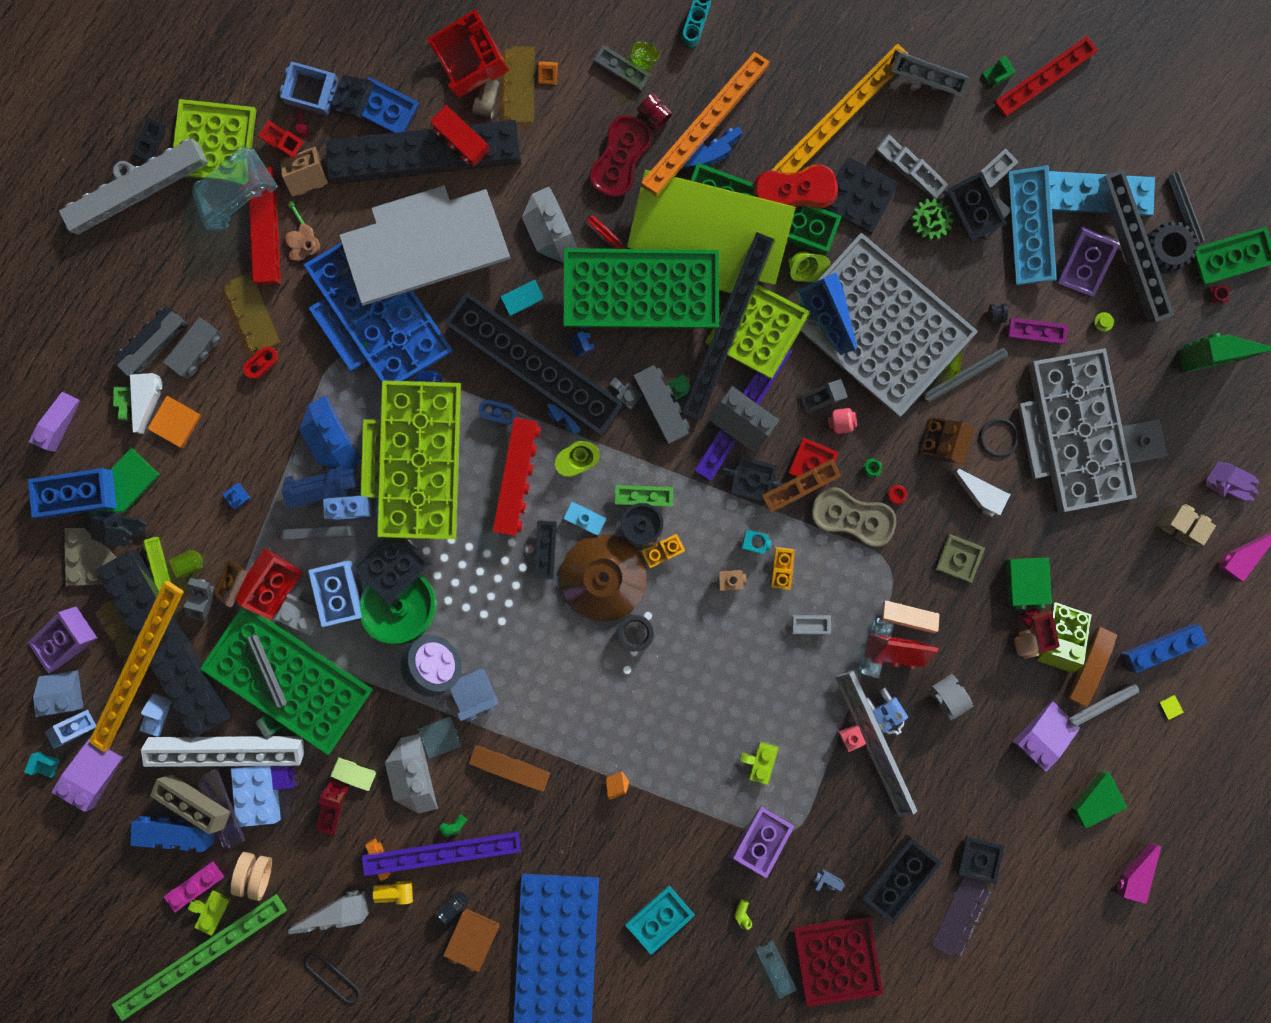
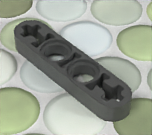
(323, 532)

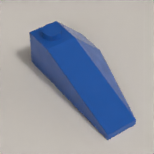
(830, 311)

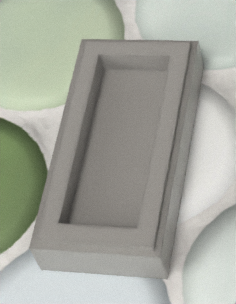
(811, 625)

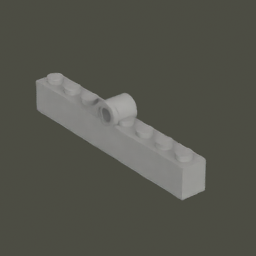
(133, 186)

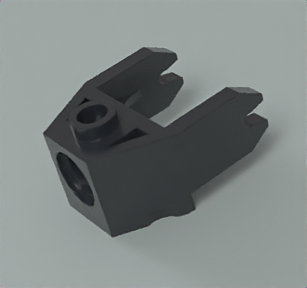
(113, 528)

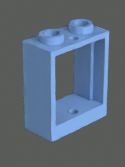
(327, 93)
(347, 508)

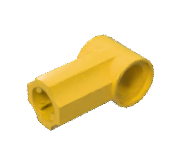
(399, 893)

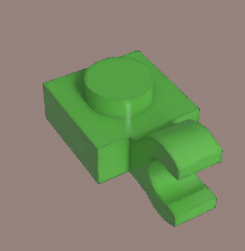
(122, 400)

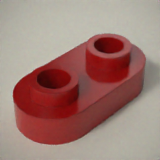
(259, 360)

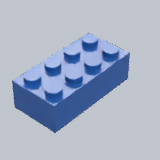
(72, 493)

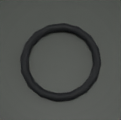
(983, 442)

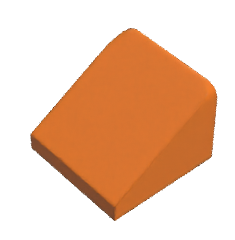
(547, 72)
(616, 785)

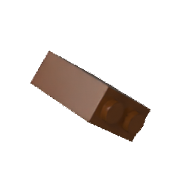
(471, 940)

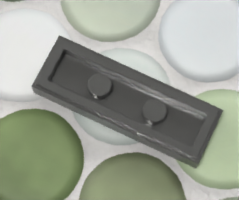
(621, 68)

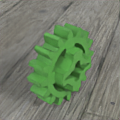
(925, 216)

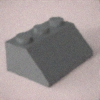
(743, 419)

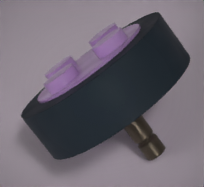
(430, 666)

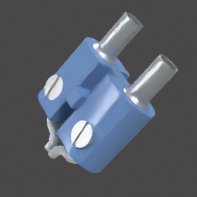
(889, 713)

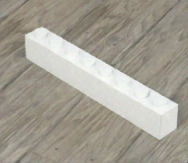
(223, 751)

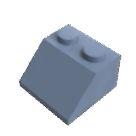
(57, 693)

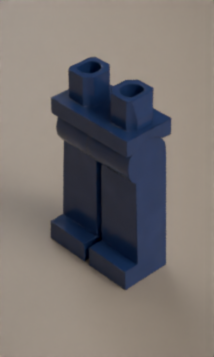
(318, 487)

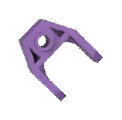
(1232, 480)

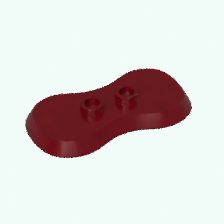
(615, 168)

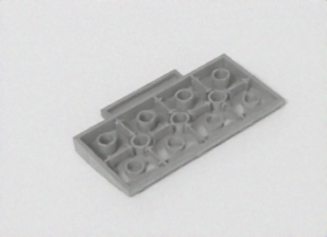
(423, 243)
(1077, 431)

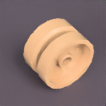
(251, 876)

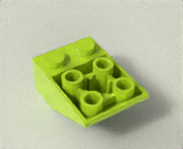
(1072, 633)

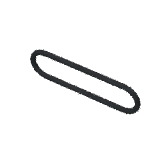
(338, 972)

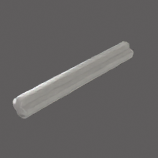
(1104, 705)

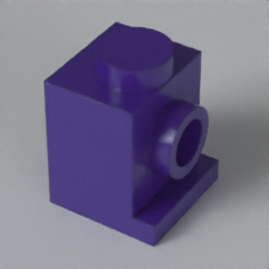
(283, 777)

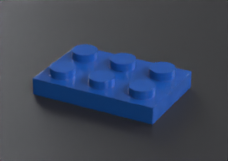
(389, 108)

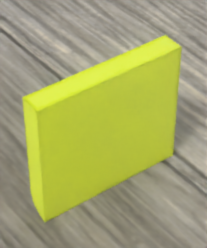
(1171, 707)

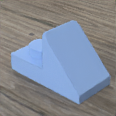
(155, 714)

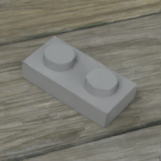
(999, 167)

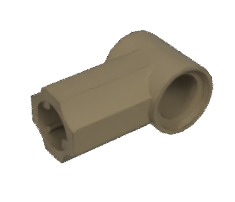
(485, 103)

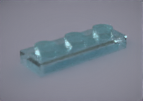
(879, 628)

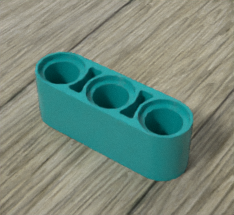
(695, 27)

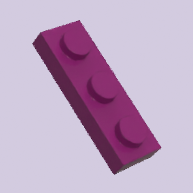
(1037, 331)

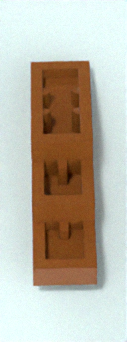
(801, 485)
(1094, 666)
(509, 768)

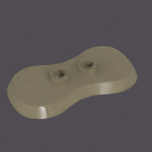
(839, 512)

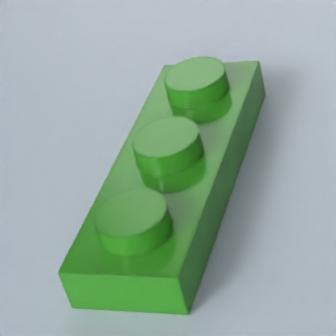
(644, 494)

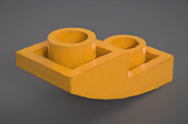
(663, 551)
(782, 568)

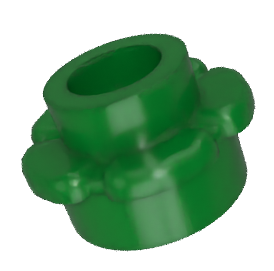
(877, 467)

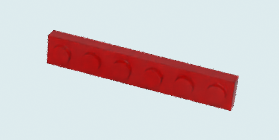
(1045, 76)

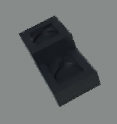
(150, 140)

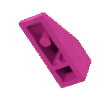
(1242, 560)
(1138, 877)

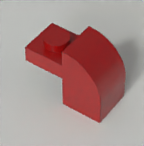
(281, 140)

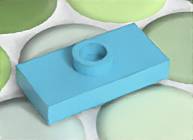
(585, 518)

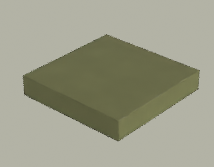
(959, 558)

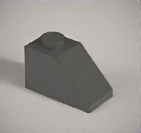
(823, 396)

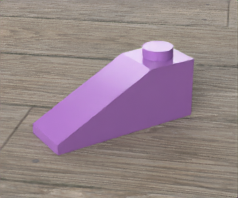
(55, 422)

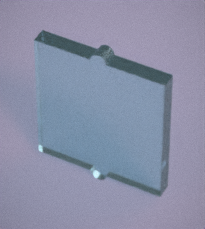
(439, 737)

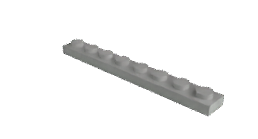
(876, 744)

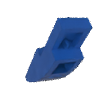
(716, 150)

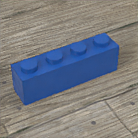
(1164, 648)

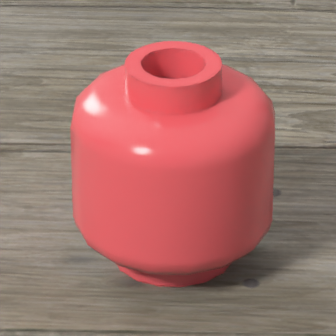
(842, 421)

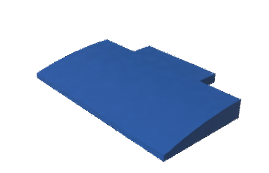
(397, 328)

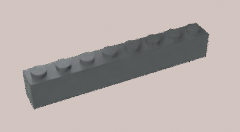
(1135, 246)

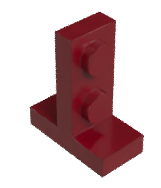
(1042, 627)
(331, 805)

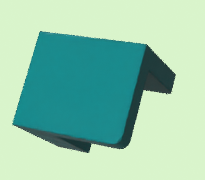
(42, 764)

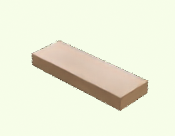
(910, 617)

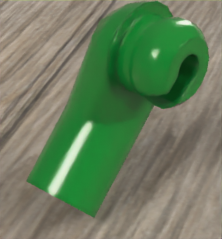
(452, 829)

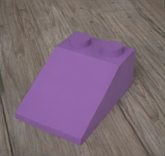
(1088, 261)
(62, 639)
(1046, 736)
(87, 777)
(761, 842)

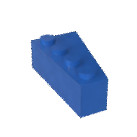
(169, 833)

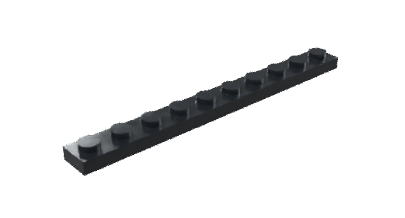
(729, 325)

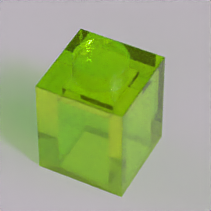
(186, 563)

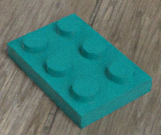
(659, 919)

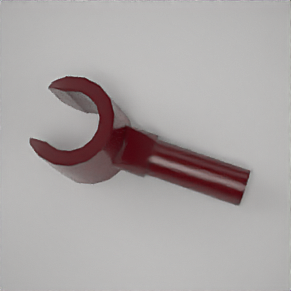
(303, 130)

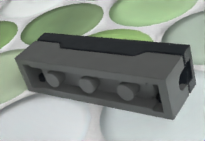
(928, 73)
(149, 341)

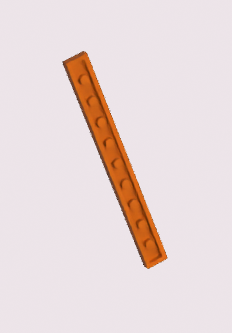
(705, 124)

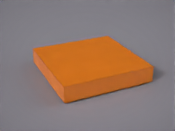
(174, 421)

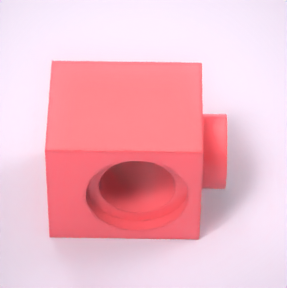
(851, 737)

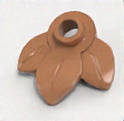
(299, 243)

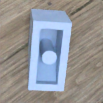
(70, 729)

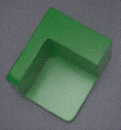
(999, 72)

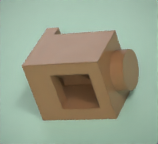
(724, 583)

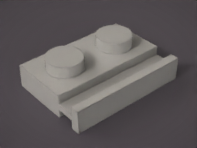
(299, 615)

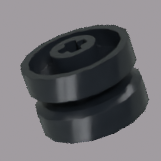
(642, 537)

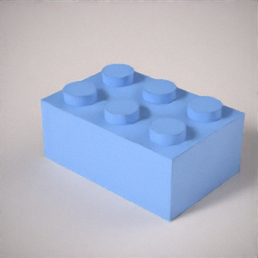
(336, 593)
(254, 796)

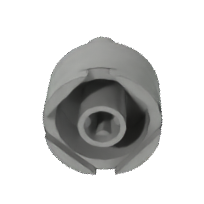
(951, 697)

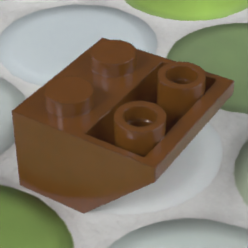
(947, 440)

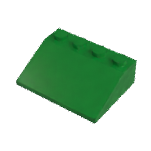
(1218, 351)

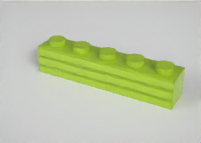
(157, 561)

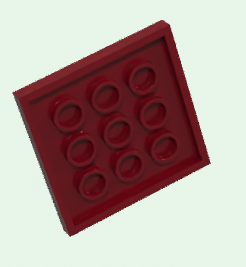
(838, 960)

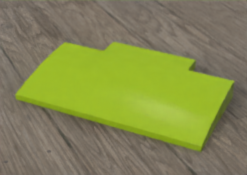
(711, 218)
(414, 459)

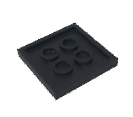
(862, 195)
(391, 567)

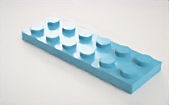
(1084, 195)
(1032, 225)

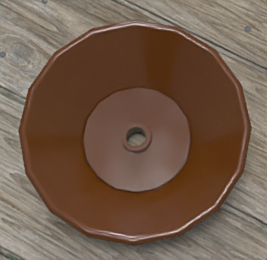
(624, 573)

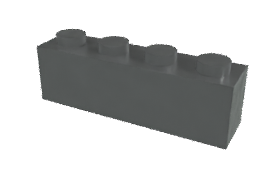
(661, 404)

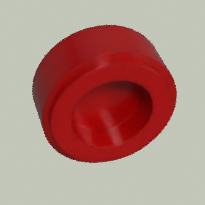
(897, 494)

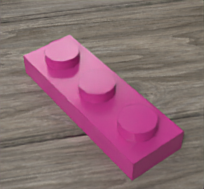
(194, 886)

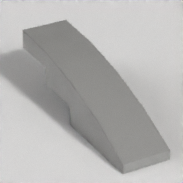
(911, 167)

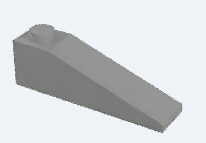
(343, 912)

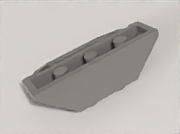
(547, 225)
(410, 775)

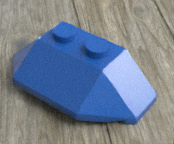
(327, 436)

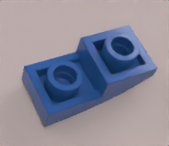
(556, 413)

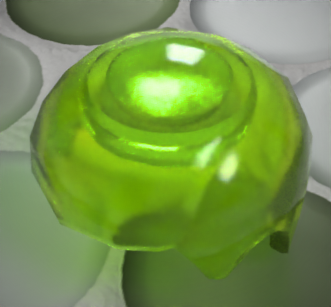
(644, 55)

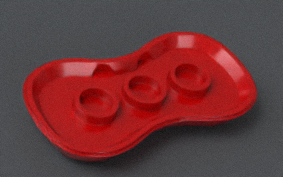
(810, 187)

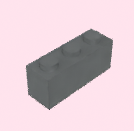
(193, 348)

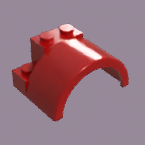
(468, 54)

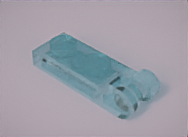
(776, 970)

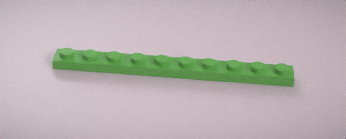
(199, 957)

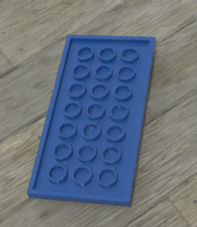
(556, 949)

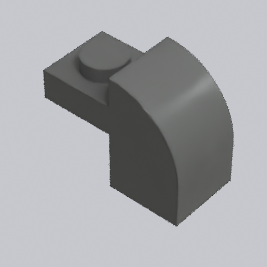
(199, 600)

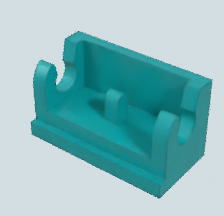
(522, 297)

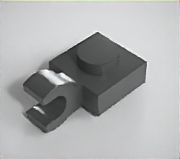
(627, 394)

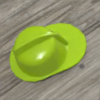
(808, 266)
(577, 458)

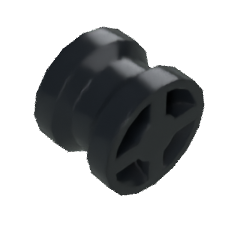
(998, 313)

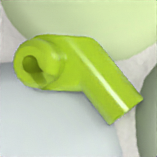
(741, 916)

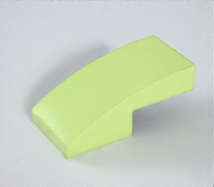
(353, 774)

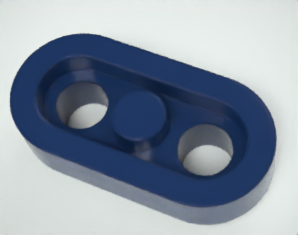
(498, 411)

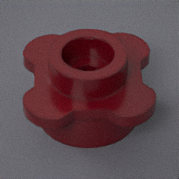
(1223, 290)

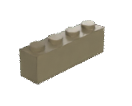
(190, 804)

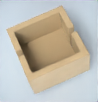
(1191, 528)

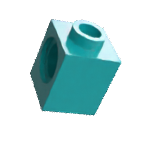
(747, 542)

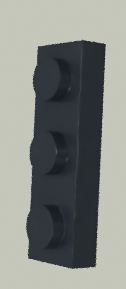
(545, 549)

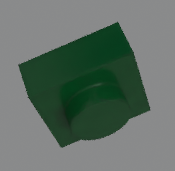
(679, 387)
(268, 725)

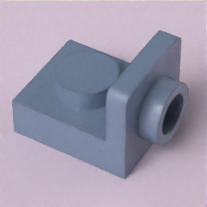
(831, 881)

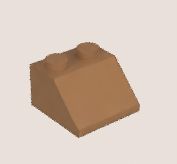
(303, 172)

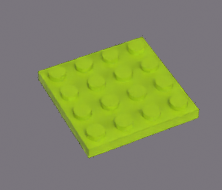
(216, 128)
(766, 331)

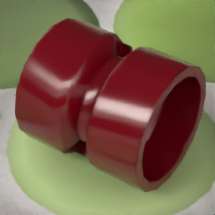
(654, 111)

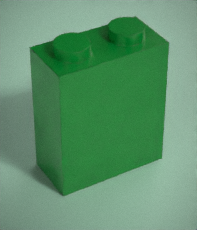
(1028, 582)

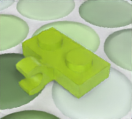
(762, 762)
(210, 912)

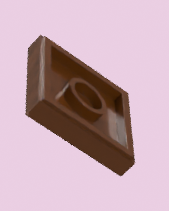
(230, 583)

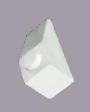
(144, 397)
(983, 494)

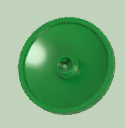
(405, 619)

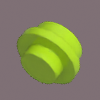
(1103, 322)

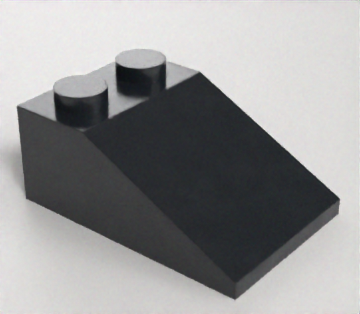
(975, 206)

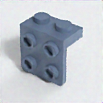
(473, 695)

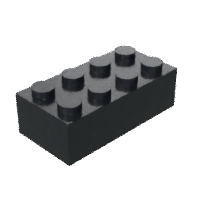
(900, 879)

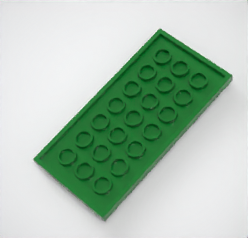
(641, 288)
(317, 692)

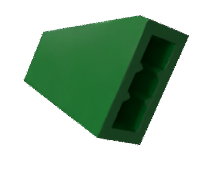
(1098, 801)

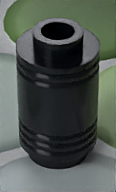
(451, 907)

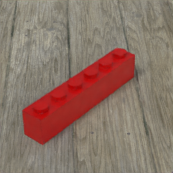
(264, 237)
(515, 477)

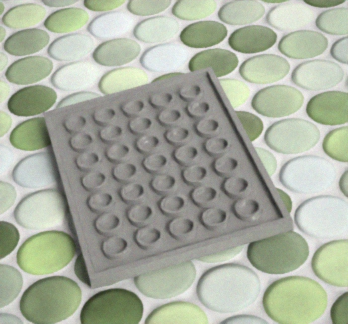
(898, 327)

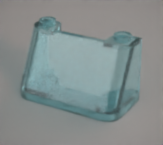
(231, 187)

